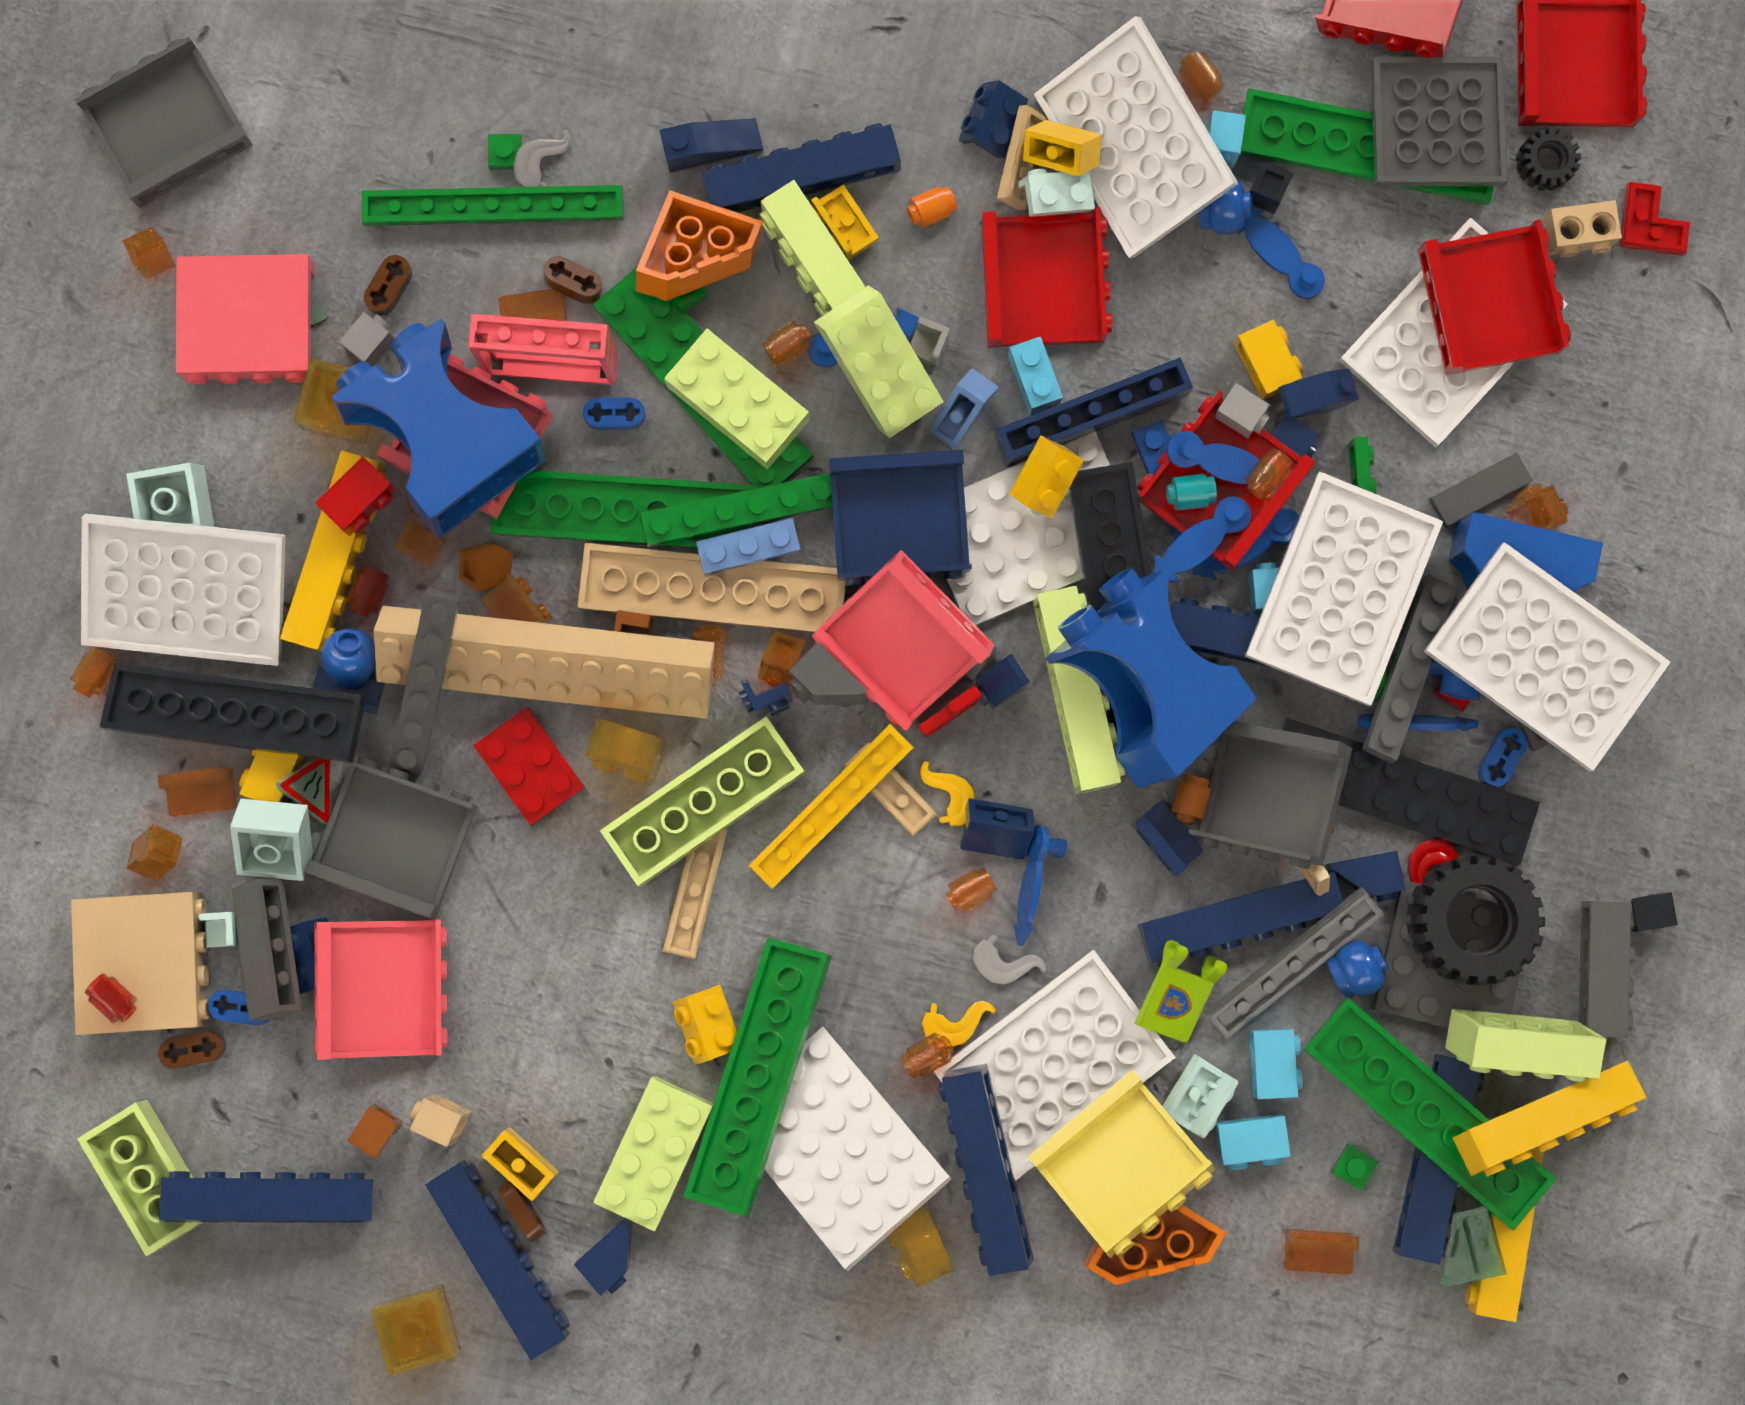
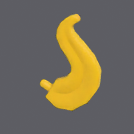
(958, 790)
(957, 1032)

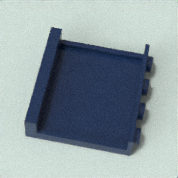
(899, 505)

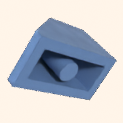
(963, 408)

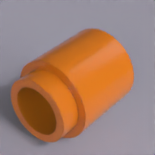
(931, 206)

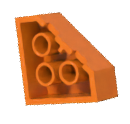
(695, 247)
(1175, 1243)

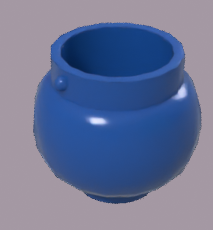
(1228, 212)
(348, 657)
(1358, 969)

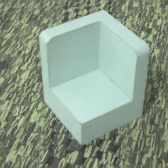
(220, 929)

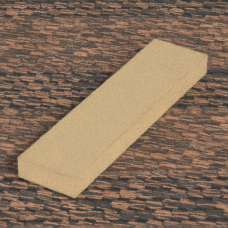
(694, 897)

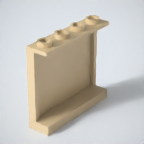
(151, 949)

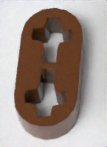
(573, 279)
(381, 281)
(191, 1042)
(522, 1211)

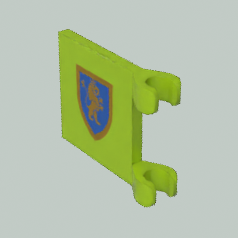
(1177, 995)

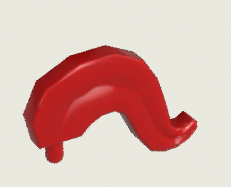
(1426, 855)

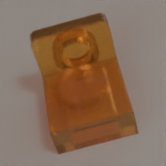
(713, 633)
(779, 657)

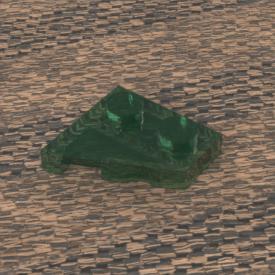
(1473, 1249)

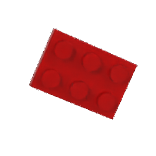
(529, 766)

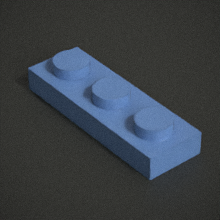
(748, 546)

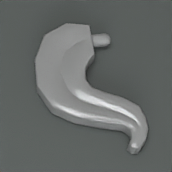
(528, 158)
(995, 970)

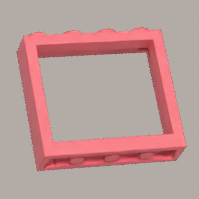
(544, 349)

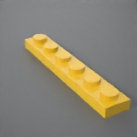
(831, 806)

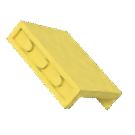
(1122, 1164)

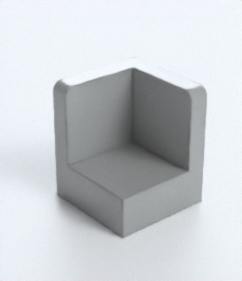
(929, 341)

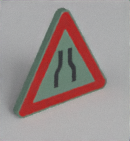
(310, 787)

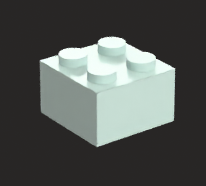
(171, 495)
(271, 839)

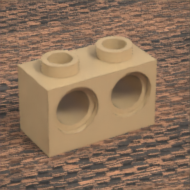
(1579, 222)
(439, 1119)

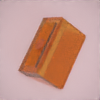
(540, 304)
(199, 791)
(1319, 1251)

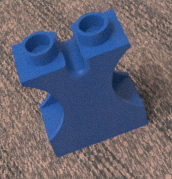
(457, 447)
(1475, 541)
(1161, 691)

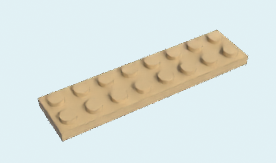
(676, 588)

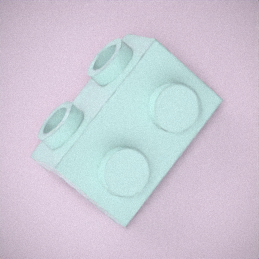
(1057, 192)
(1199, 1096)

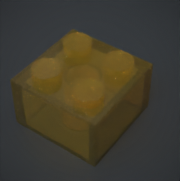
(316, 407)
(626, 750)
(921, 1248)
(415, 1330)

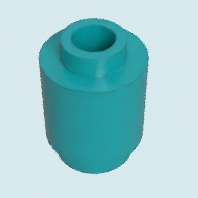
(1191, 492)

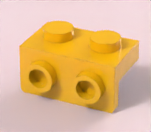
(845, 222)
(705, 1024)

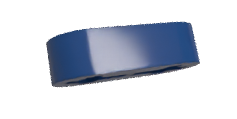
(614, 421)
(1495, 754)
(231, 1015)

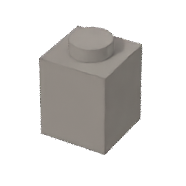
(367, 339)
(1243, 411)

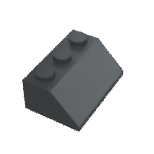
(824, 680)

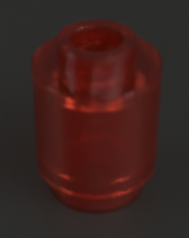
(367, 592)
(111, 998)

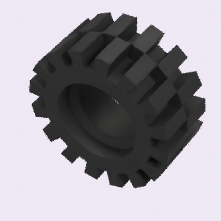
(1561, 145)

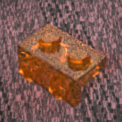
(1543, 506)
(512, 602)

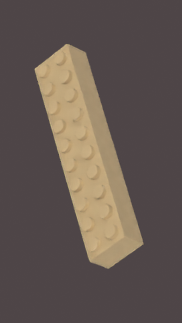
(557, 663)

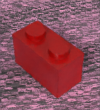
(356, 497)

